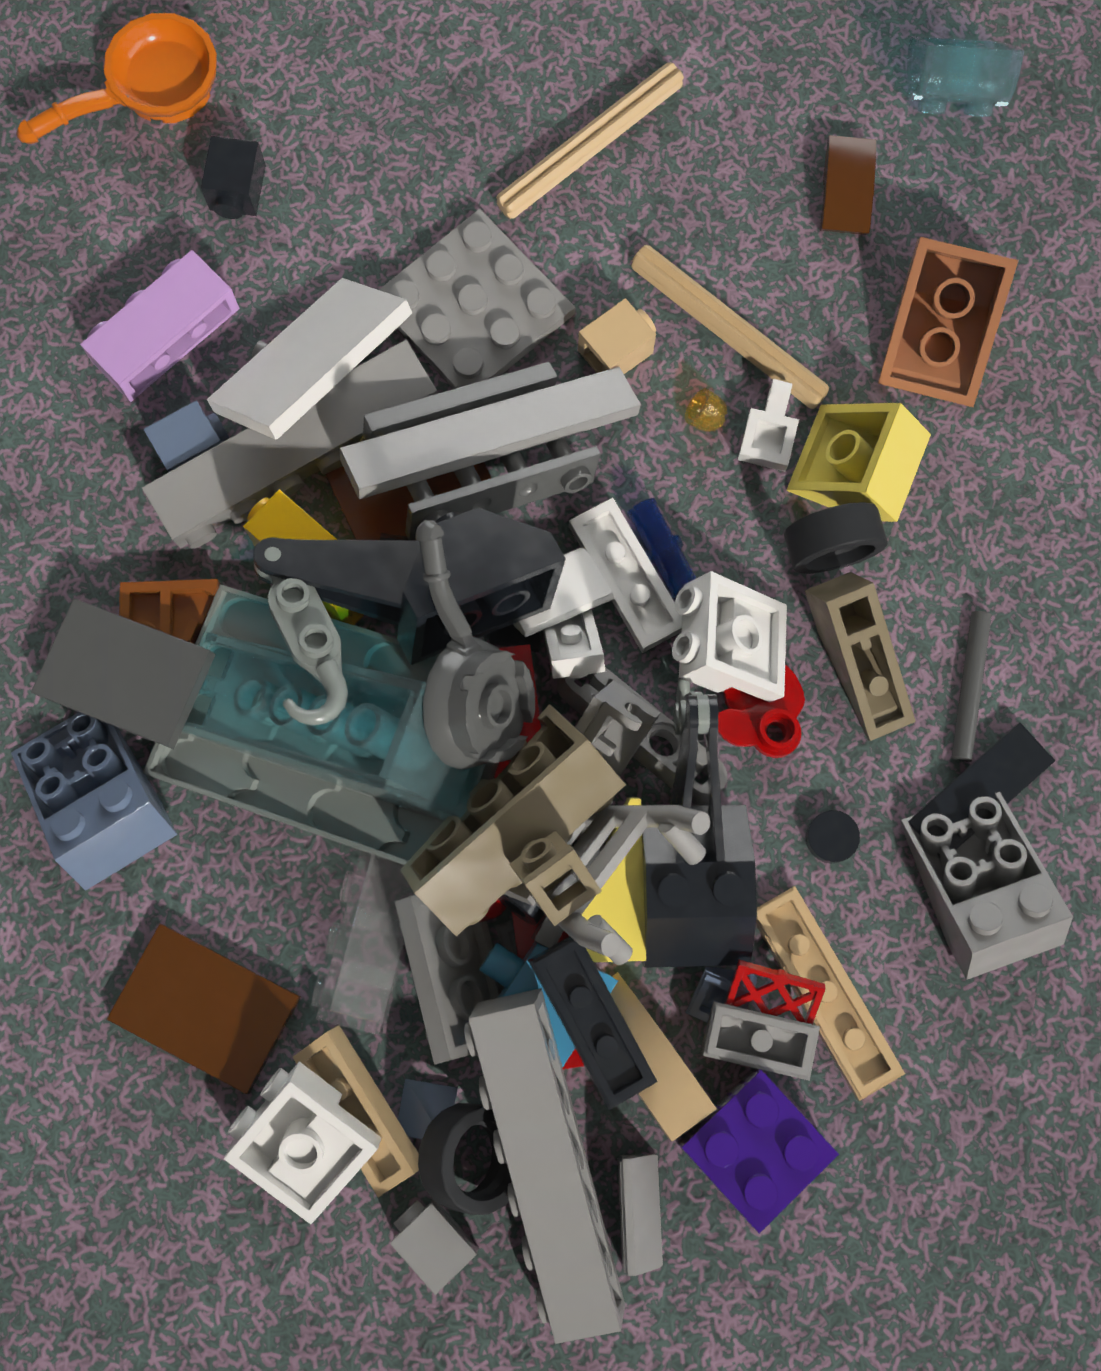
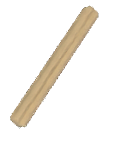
(589, 140)
(729, 326)

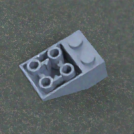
(91, 798)

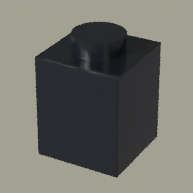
(233, 177)

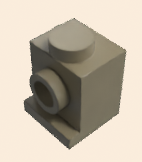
(545, 865)

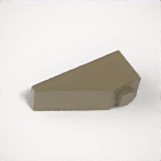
(861, 652)

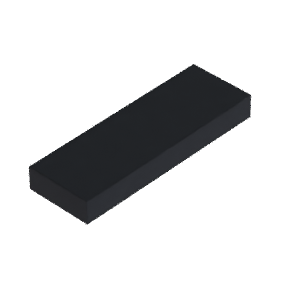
(1002, 768)
(592, 1021)

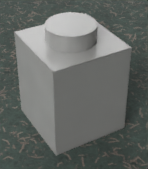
(432, 1244)

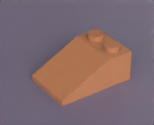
(947, 321)

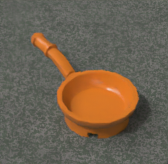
(152, 66)

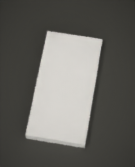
(309, 357)

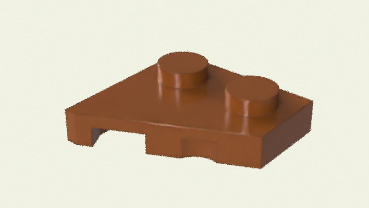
(169, 606)

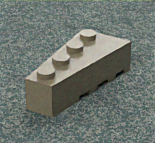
(544, 788)

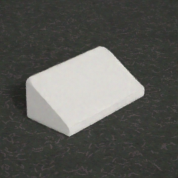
(578, 591)

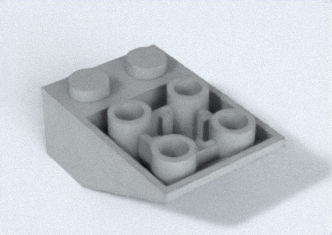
(989, 891)

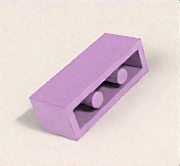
(160, 325)

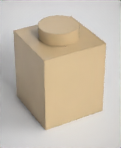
(618, 338)

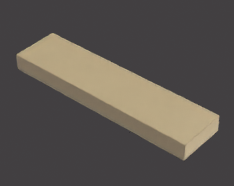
(842, 1015)

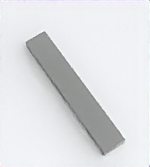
(488, 432)

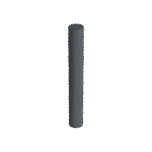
(971, 686)

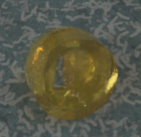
(706, 411)

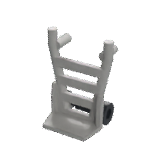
(673, 822)

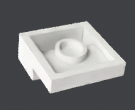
(731, 637)
(300, 1142)

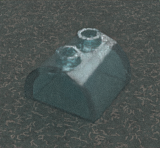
(961, 73)

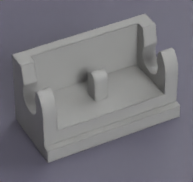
(617, 724)

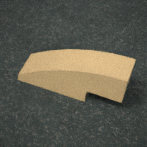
(677, 1097)

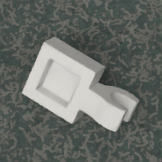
(769, 432)

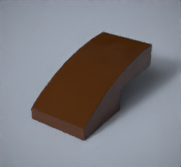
(848, 185)

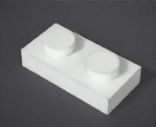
(574, 647)

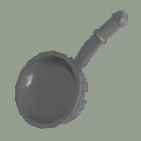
(474, 690)

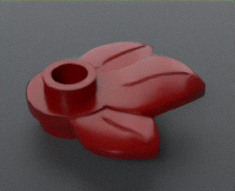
(749, 716)

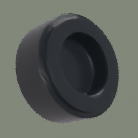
(832, 836)

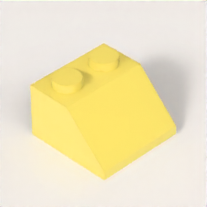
(861, 457)

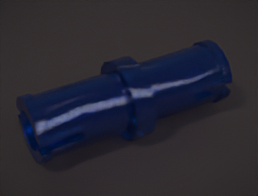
(661, 545)

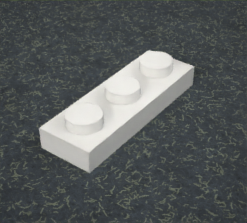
(629, 573)

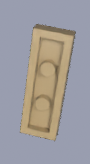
(340, 1066)

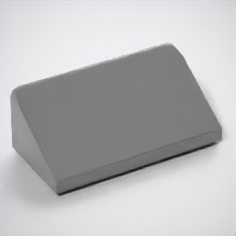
(760, 1041)
(639, 1213)

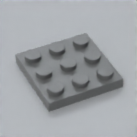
(477, 303)

